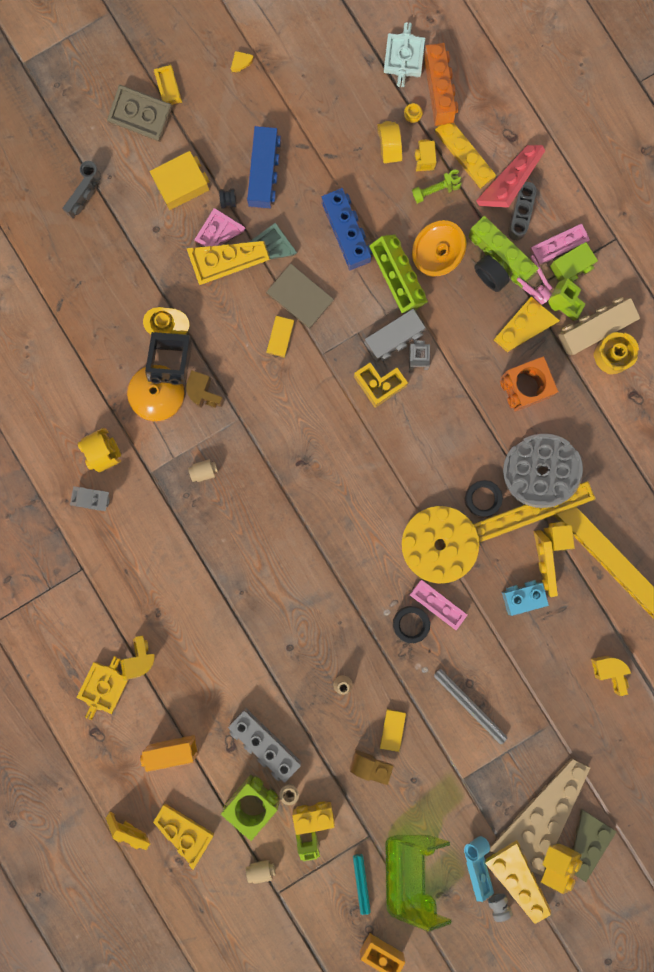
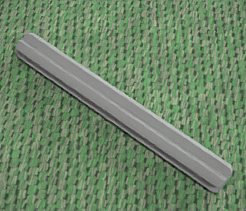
(470, 706)

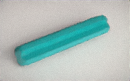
(361, 883)

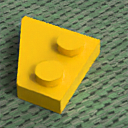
(127, 833)

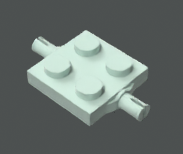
(404, 55)

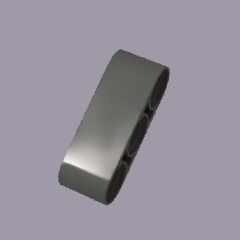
(518, 219)

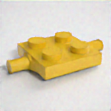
(102, 688)

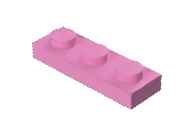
(559, 244)
(438, 604)

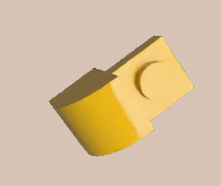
(390, 141)
(138, 665)
(610, 667)

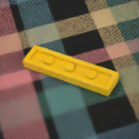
(465, 154)

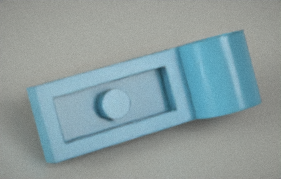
(478, 869)

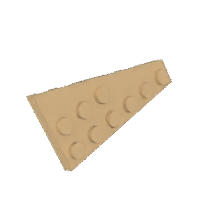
(545, 816)

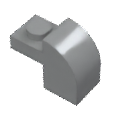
(89, 498)

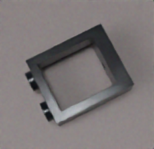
(168, 341)

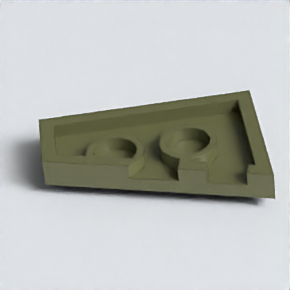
(591, 842)

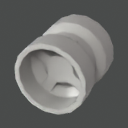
(501, 911)

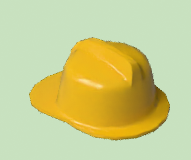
(166, 321)

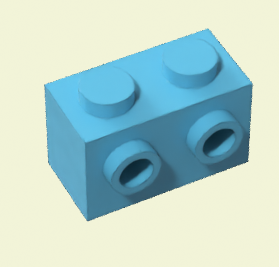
(525, 598)

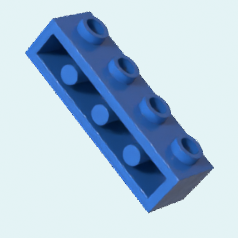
(263, 167)
(346, 229)

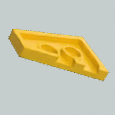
(546, 562)
(185, 834)

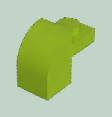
(566, 299)

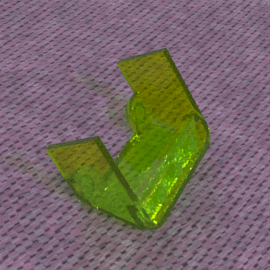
(406, 880)

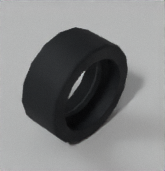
(492, 273)
(497, 494)
(425, 619)

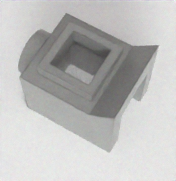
(419, 355)

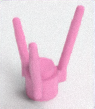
(541, 293)

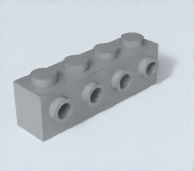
(264, 745)

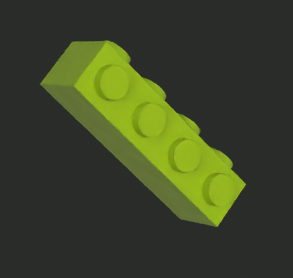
(498, 246)
(398, 273)

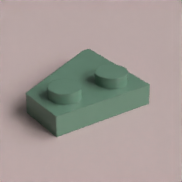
(276, 242)

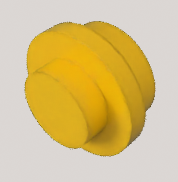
(413, 113)

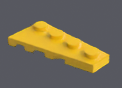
(222, 260)

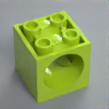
(245, 823)

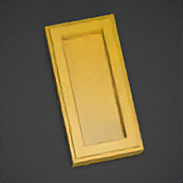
(167, 85)
(280, 336)
(392, 730)

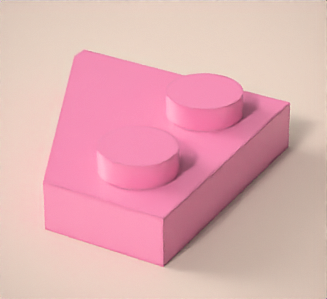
(218, 230)

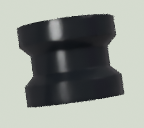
(227, 198)

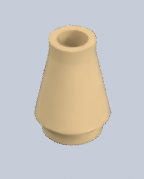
(343, 680)
(289, 798)

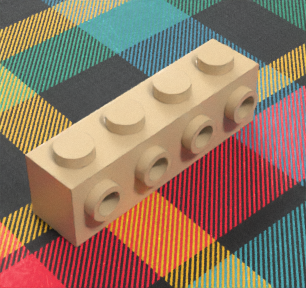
(599, 325)

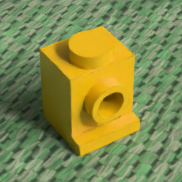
(425, 155)

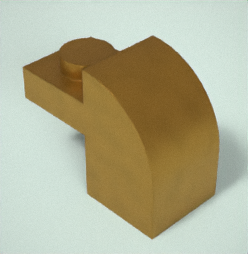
(197, 390)
(368, 768)

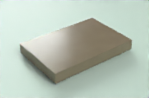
(139, 113)
(300, 296)

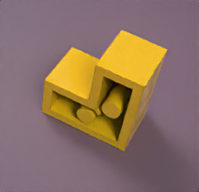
(378, 388)
(561, 867)

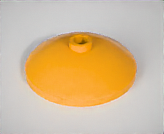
(432, 242)
(155, 406)

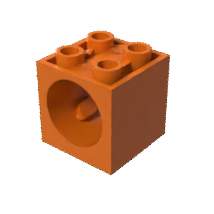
(540, 372)

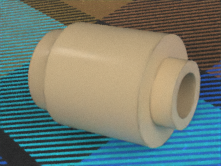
(203, 470)
(260, 872)

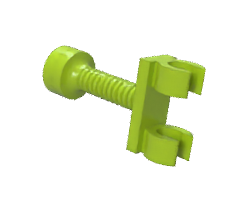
(448, 182)

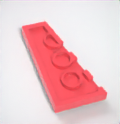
(510, 181)

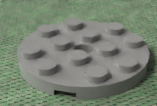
(552, 487)

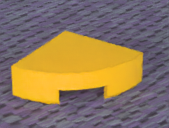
(241, 61)

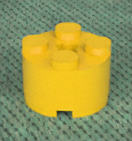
(627, 353)
(99, 450)

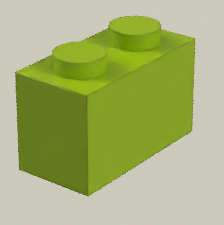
(574, 263)

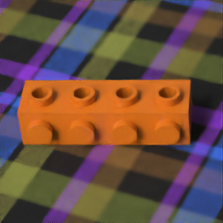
(439, 84)

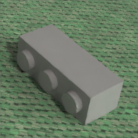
(395, 336)

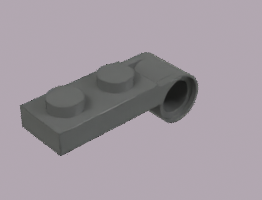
(84, 190)

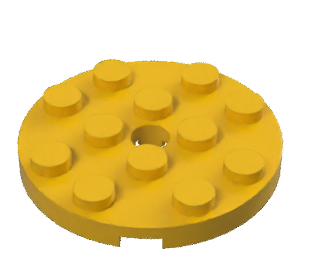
(444, 564)

